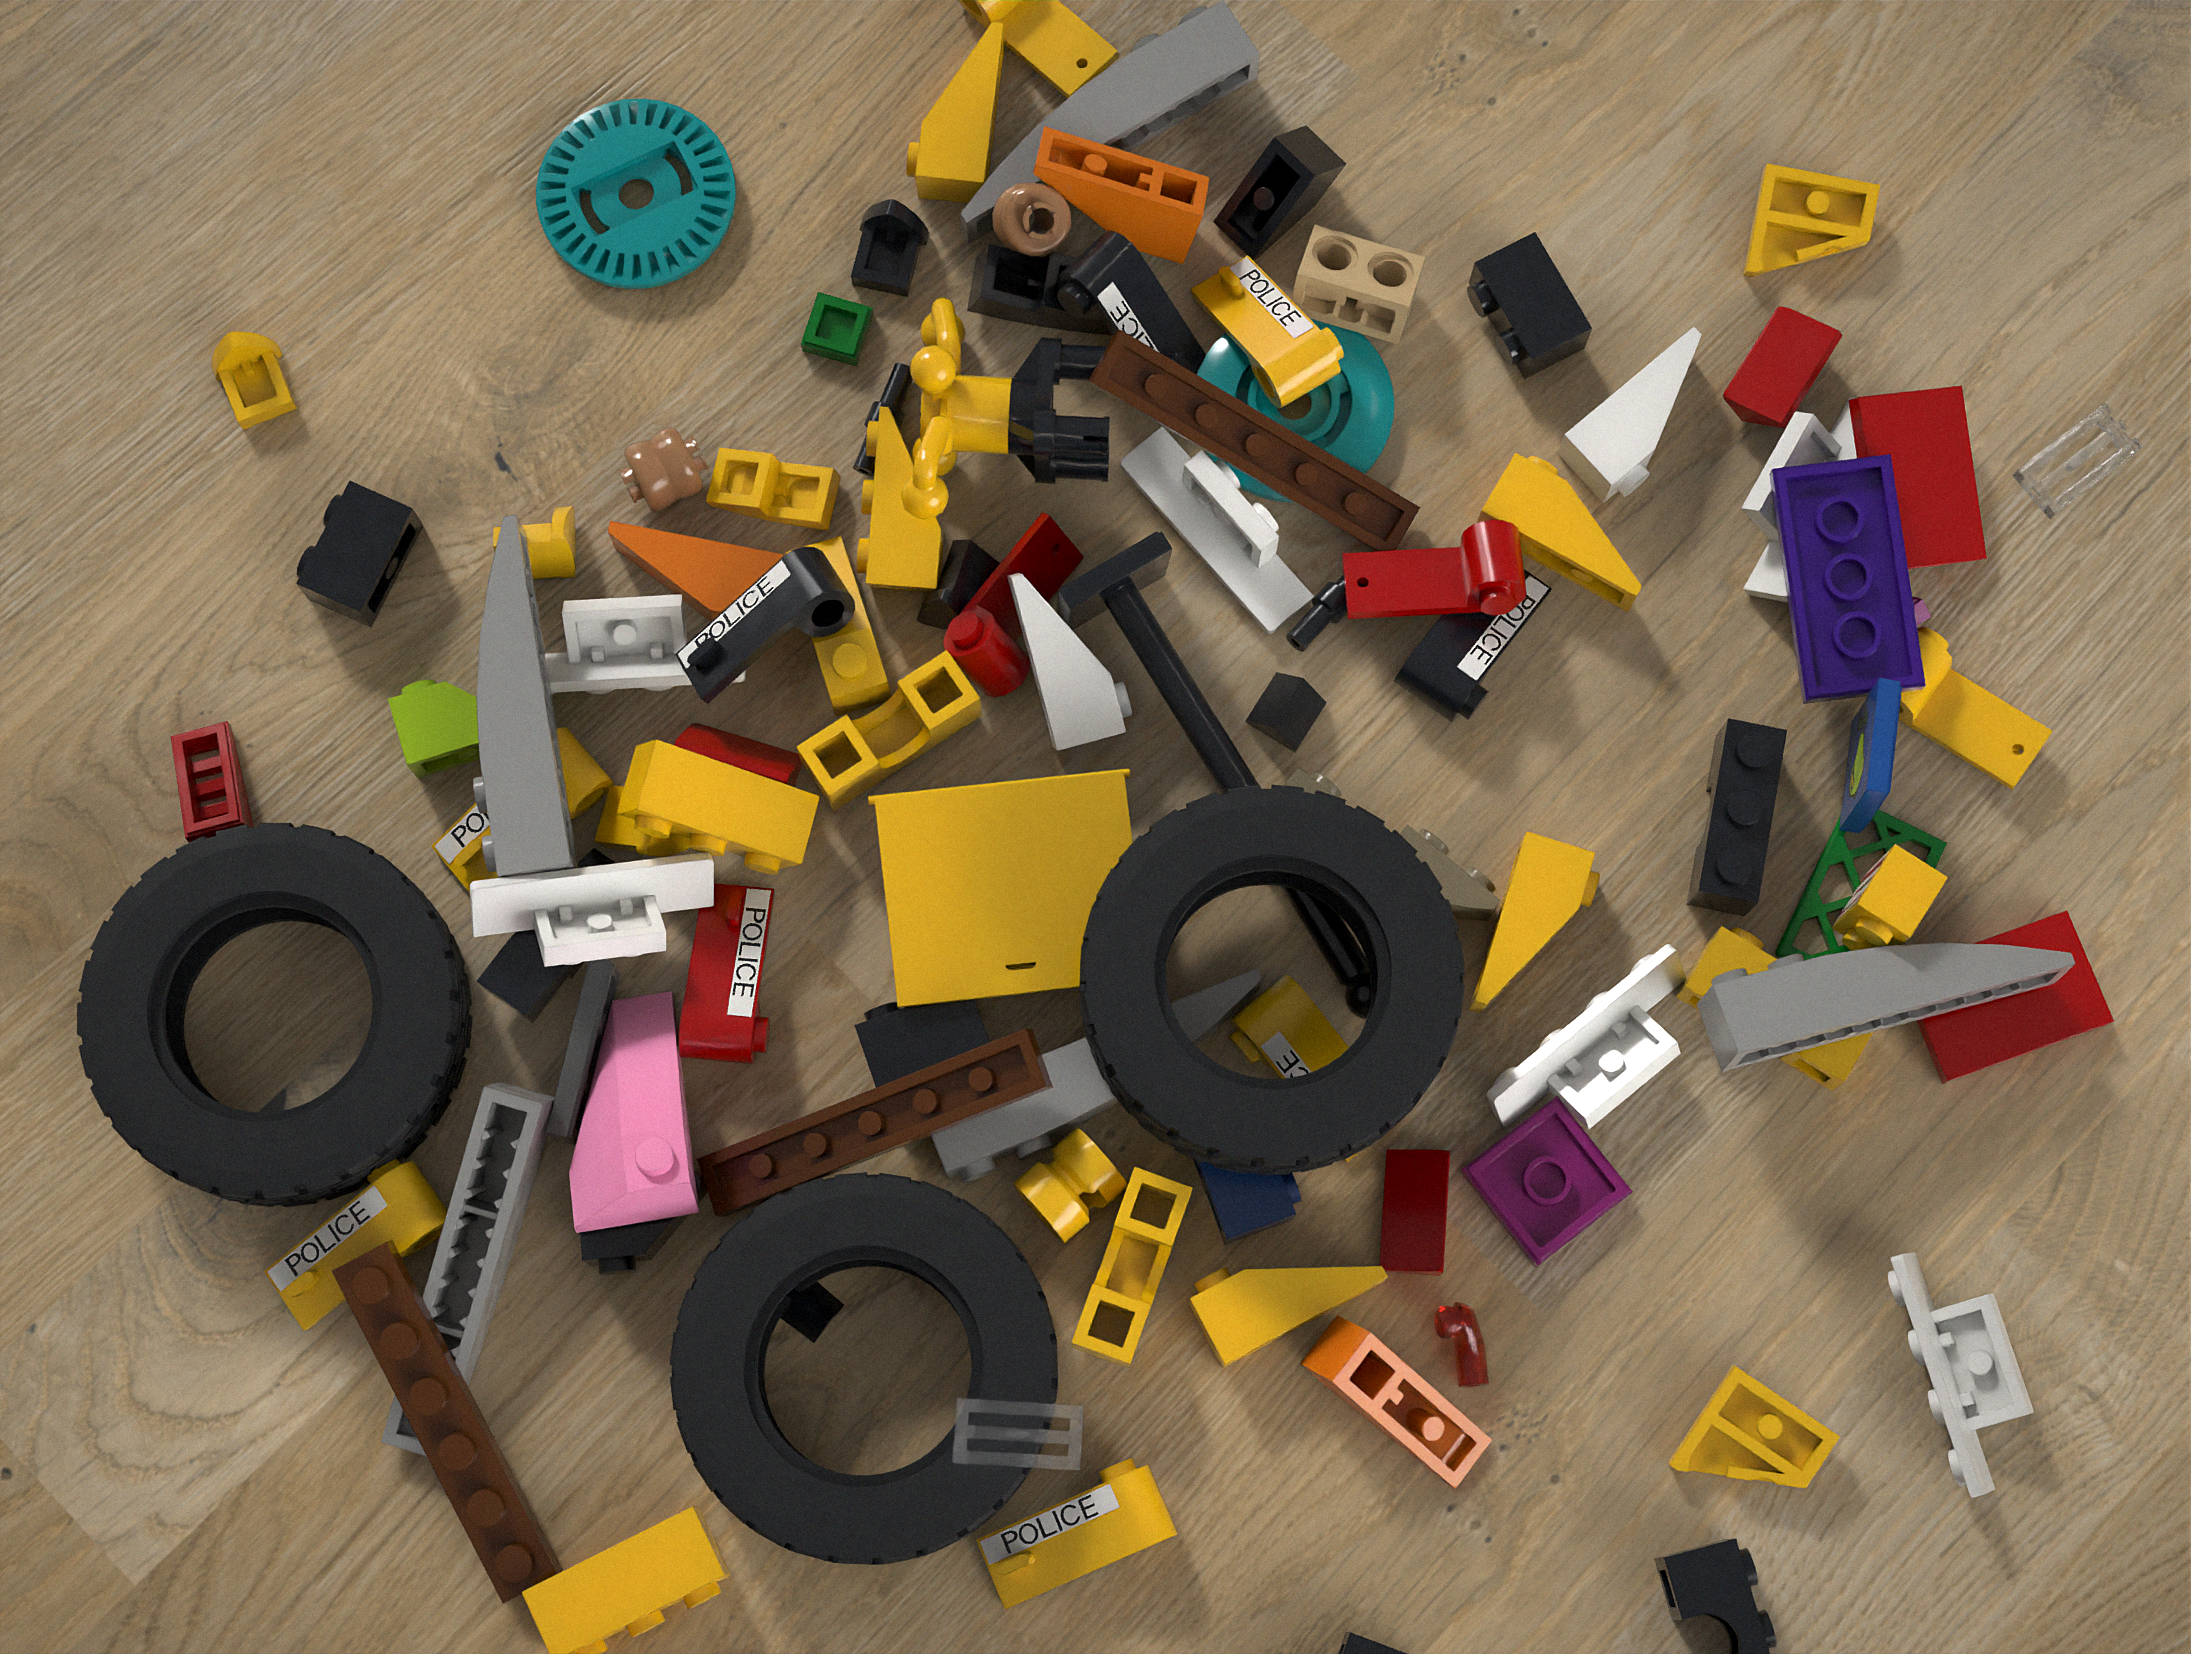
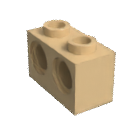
(1357, 284)

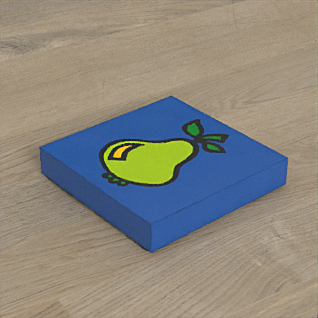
(1870, 755)

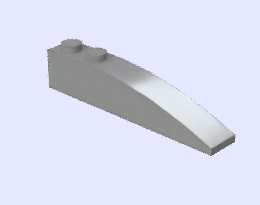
(1135, 98)
(517, 725)
(1861, 992)
(1076, 1090)
(481, 1229)

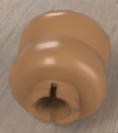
(1050, 222)
(663, 469)

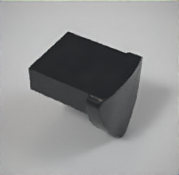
(888, 248)
(961, 578)

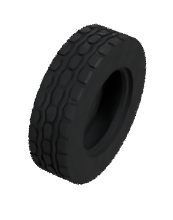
(1297, 844)
(165, 936)
(725, 1341)

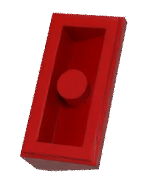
(1780, 368)
(742, 753)
(1414, 1211)

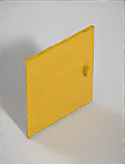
(996, 882)

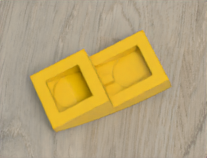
(773, 490)

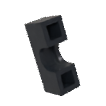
(1740, 816)
(1718, 1583)

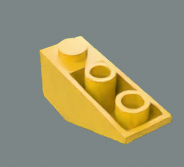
(900, 547)

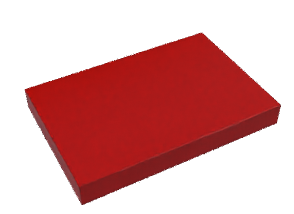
(1930, 468)
(2024, 1022)

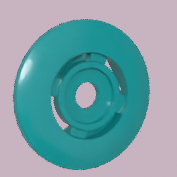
(624, 144)
(1347, 413)

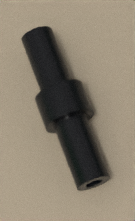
(892, 397)
(1328, 607)

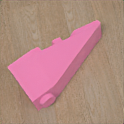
(635, 1130)

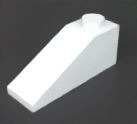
(1620, 435)
(1071, 682)

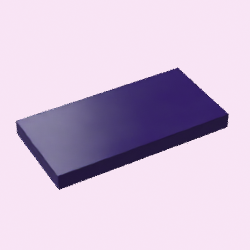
(1846, 577)

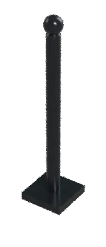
(1117, 587)

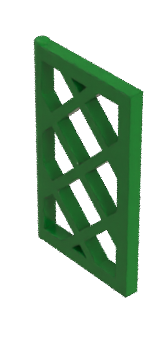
(1837, 853)

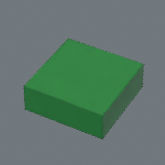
(837, 329)

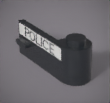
(1118, 287)
(794, 592)
(1461, 650)

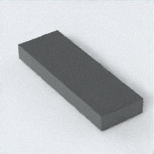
(583, 1050)

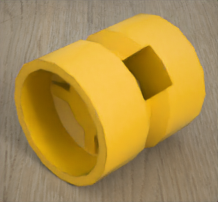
(1070, 1185)

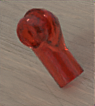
(1469, 1346)

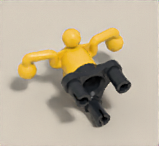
(998, 413)

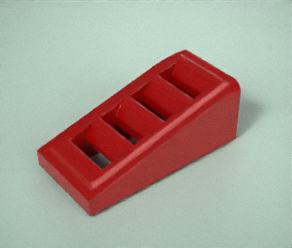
(227, 814)

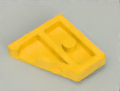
(1807, 218)
(1754, 1436)

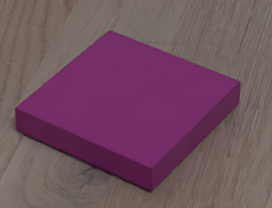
(1546, 1181)

